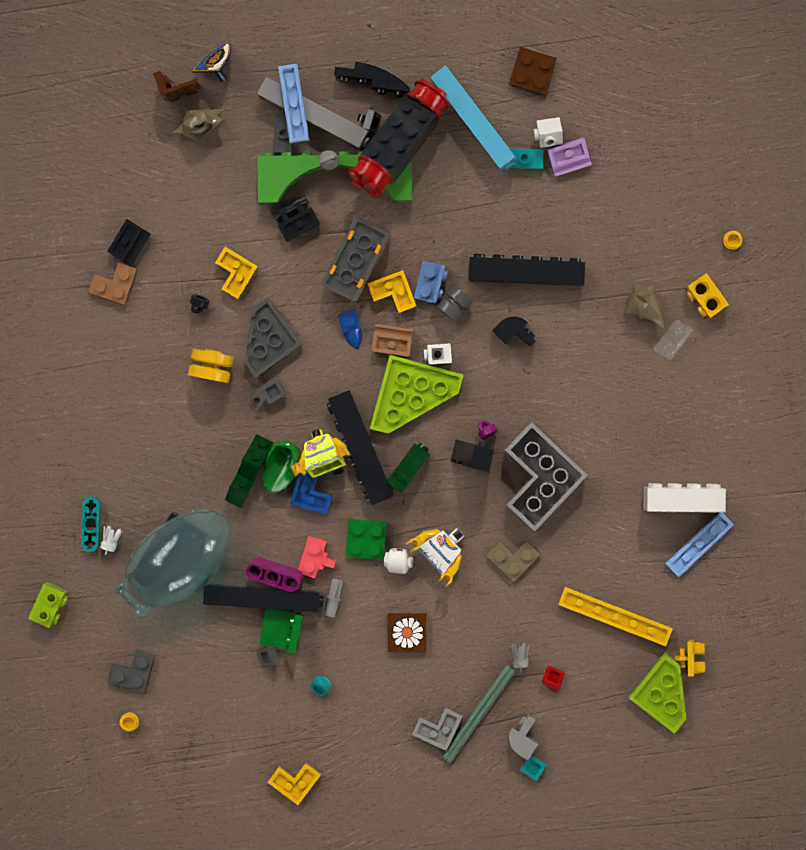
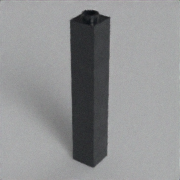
(262, 597)

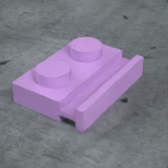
(569, 156)

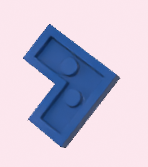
(306, 497)

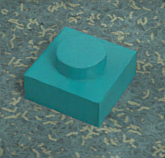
(533, 767)

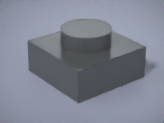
(268, 656)

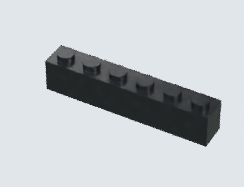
(527, 270)
(361, 448)

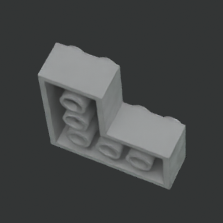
(552, 476)

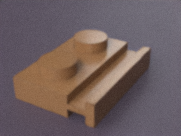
(392, 340)

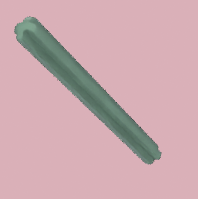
(478, 714)

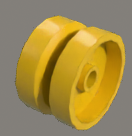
(210, 366)

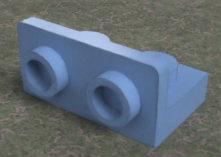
(429, 282)

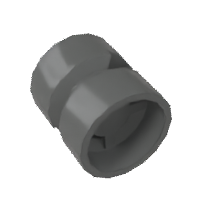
(454, 303)

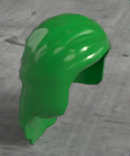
(278, 465)

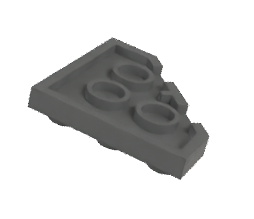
(268, 338)

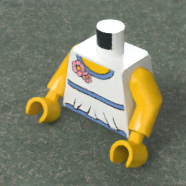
(440, 551)

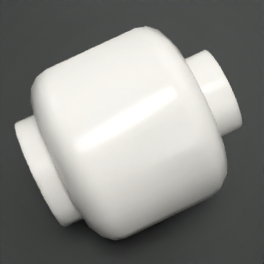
(398, 560)

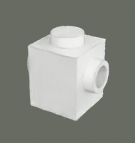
(549, 132)

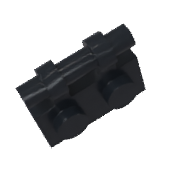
(299, 223)

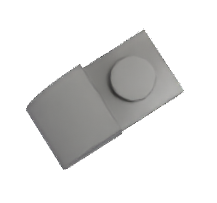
(519, 741)

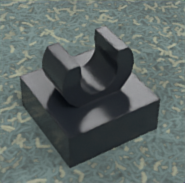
(370, 121)

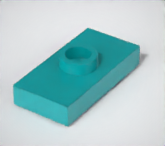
(528, 158)

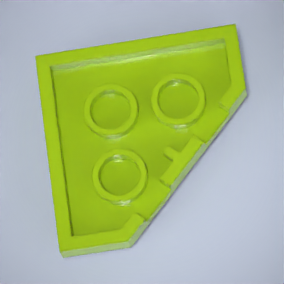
(662, 693)

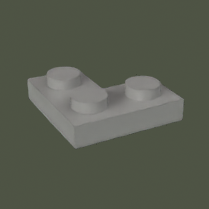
(440, 733)

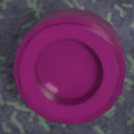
(488, 431)

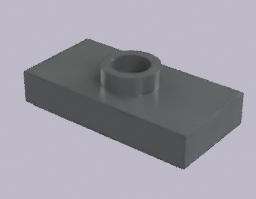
(281, 137)

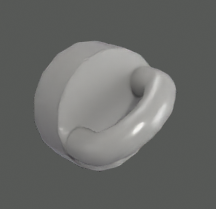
(328, 160)

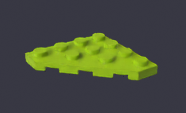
(411, 391)

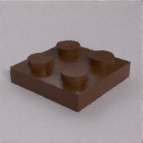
(532, 71)

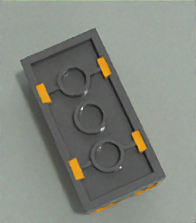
(355, 259)

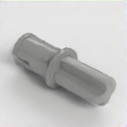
(333, 598)

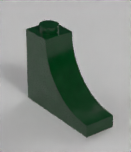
(408, 467)

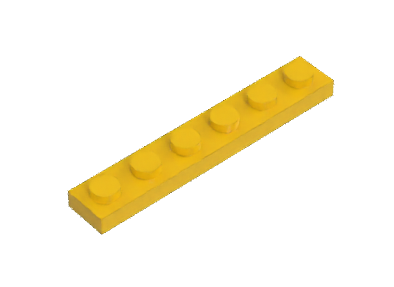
(615, 616)

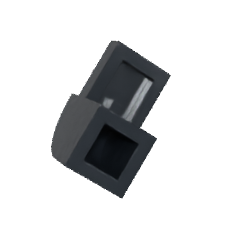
(513, 325)

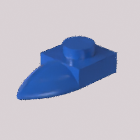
(351, 328)

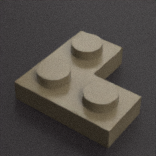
(513, 564)

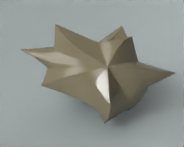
(199, 123)
(644, 304)

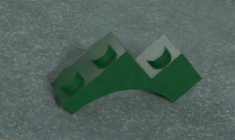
(248, 471)

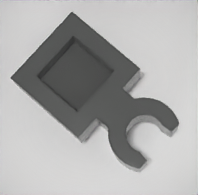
(271, 392)

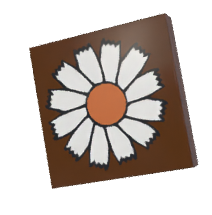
(406, 632)

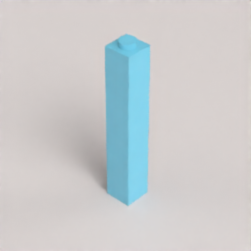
(474, 118)

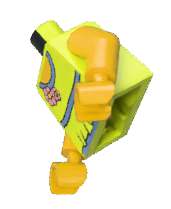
(321, 455)

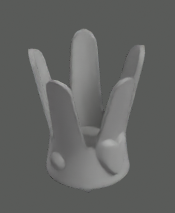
(520, 657)

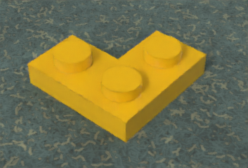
(240, 269)
(394, 285)
(294, 787)

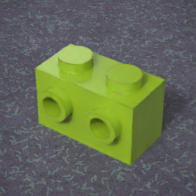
(48, 605)

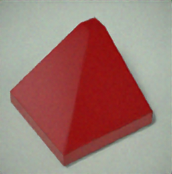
(552, 678)

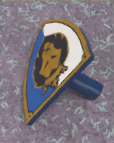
(215, 61)

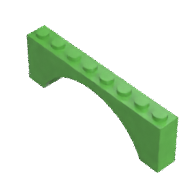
(280, 172)

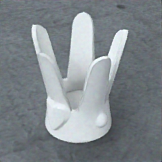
(109, 542)

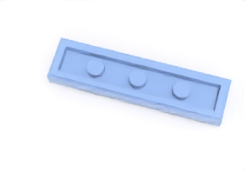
(293, 103)
(699, 544)

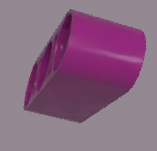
(265, 576)

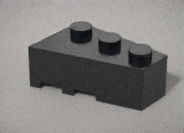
(473, 455)

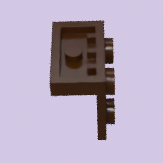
(172, 93)

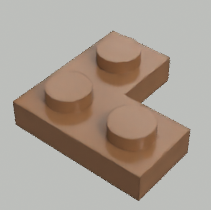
(115, 289)

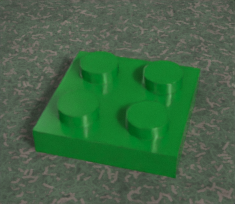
(366, 539)

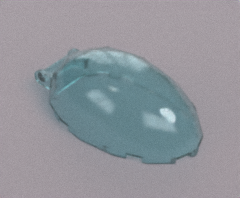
(176, 560)

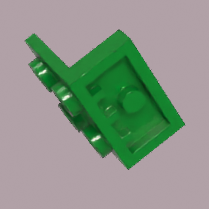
(281, 629)

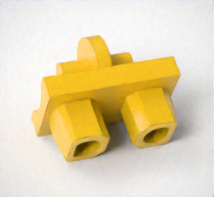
(694, 667)

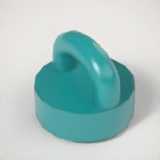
(321, 685)

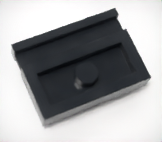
(129, 242)

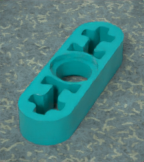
(84, 538)

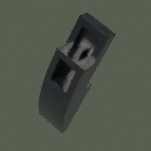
(381, 79)

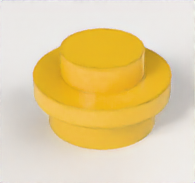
(732, 240)
(129, 722)

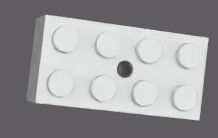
(684, 499)

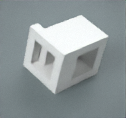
(445, 350)

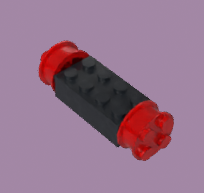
(399, 138)

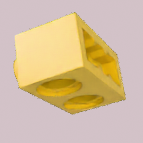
(711, 293)

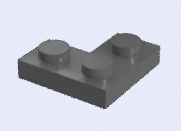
(137, 675)

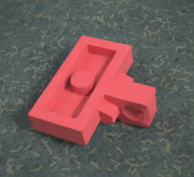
(315, 557)

